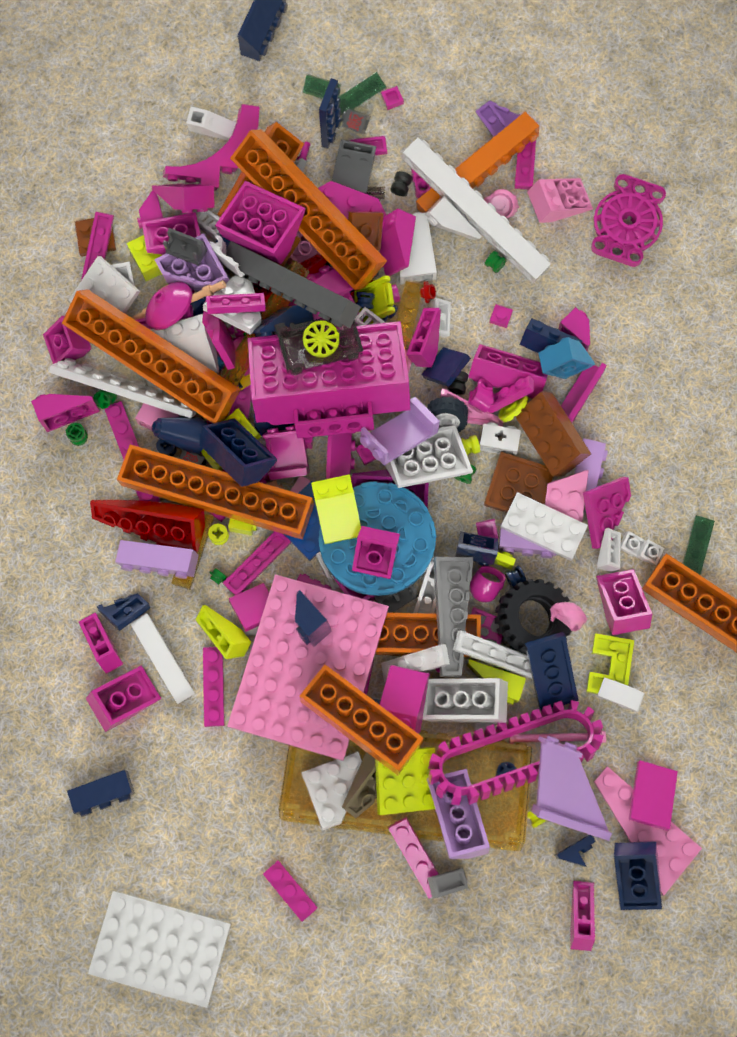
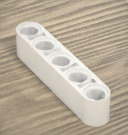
(162, 658)

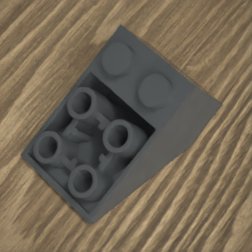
(354, 165)

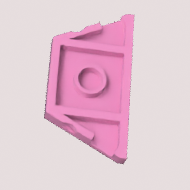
(567, 495)

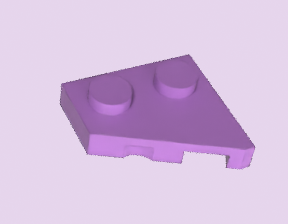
(495, 117)

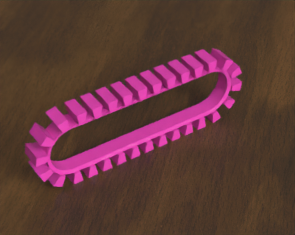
(514, 727)

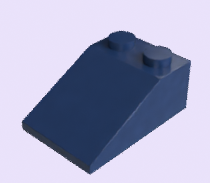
(480, 547)
(638, 875)

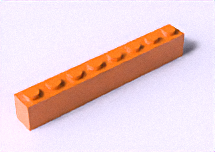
(490, 156)

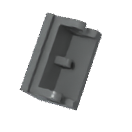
(185, 247)
(397, 600)

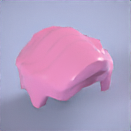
(504, 202)
(569, 614)

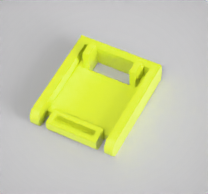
(383, 297)

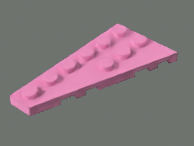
(673, 846)

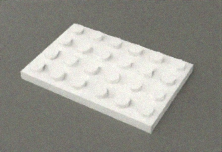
(159, 949)

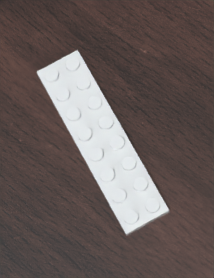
(120, 385)

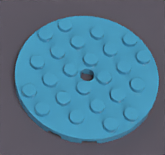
(391, 510)

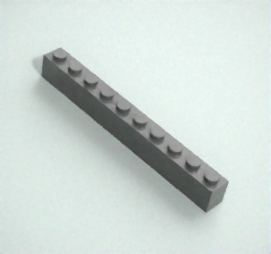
(293, 287)

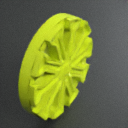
(321, 339)
(514, 409)

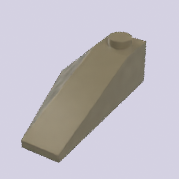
(363, 789)

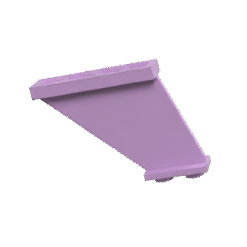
(565, 792)

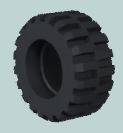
(509, 612)

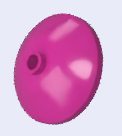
(168, 305)

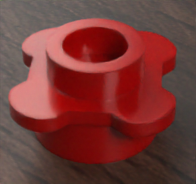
(428, 292)

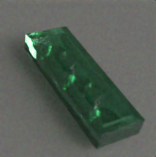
(361, 92)
(698, 543)

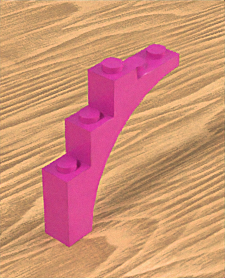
(208, 170)

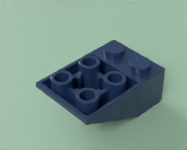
(286, 315)

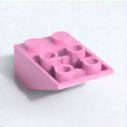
(558, 199)

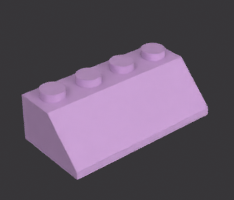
(460, 823)

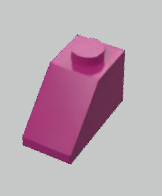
(150, 209)
(577, 325)

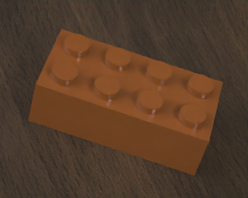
(552, 434)

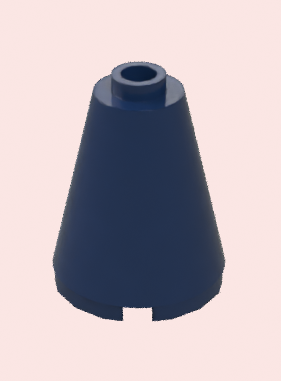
(180, 432)

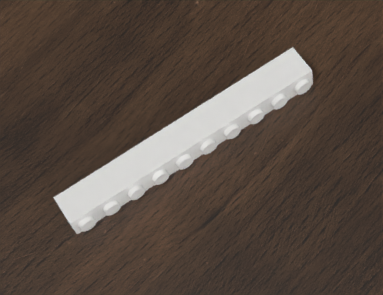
(476, 210)

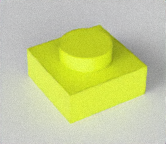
(505, 560)

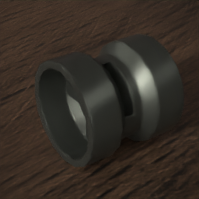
(401, 183)
(458, 385)

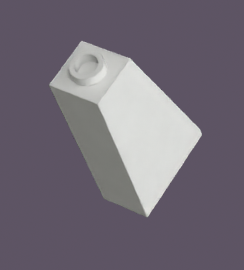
(422, 260)

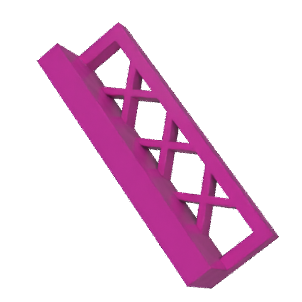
(581, 390)

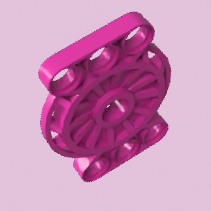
(643, 212)

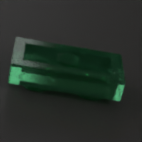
(316, 86)

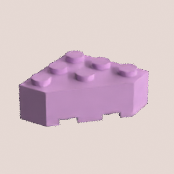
(196, 277)

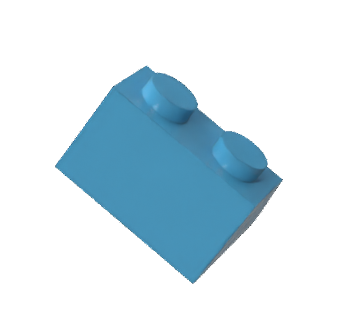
(565, 359)

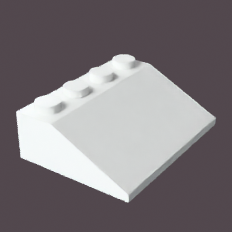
(192, 339)
(431, 460)

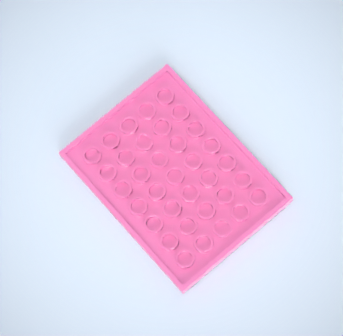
(284, 665)

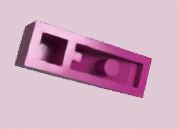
(425, 338)
(100, 643)
(582, 916)

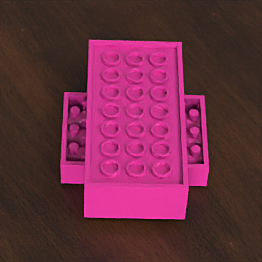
(334, 395)

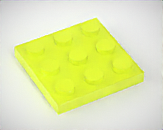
(409, 789)

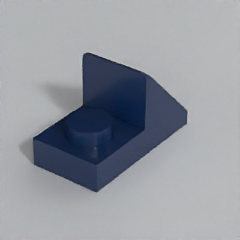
(571, 853)

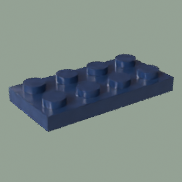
(330, 113)
(551, 670)

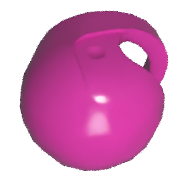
(484, 589)

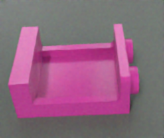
(289, 451)

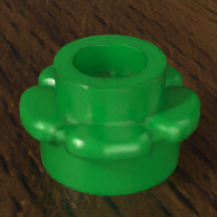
(217, 576)

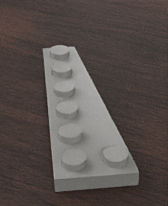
(452, 597)

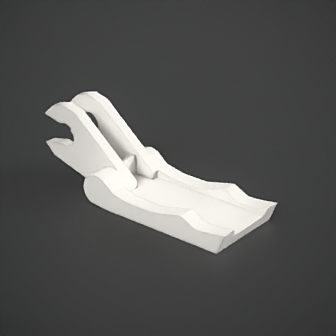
(220, 250)

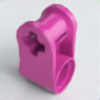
(419, 183)
(481, 396)

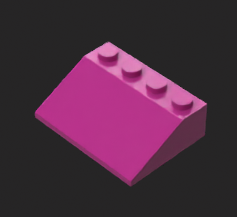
(261, 222)

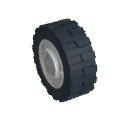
(449, 412)

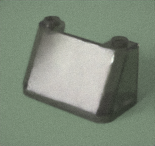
(296, 356)

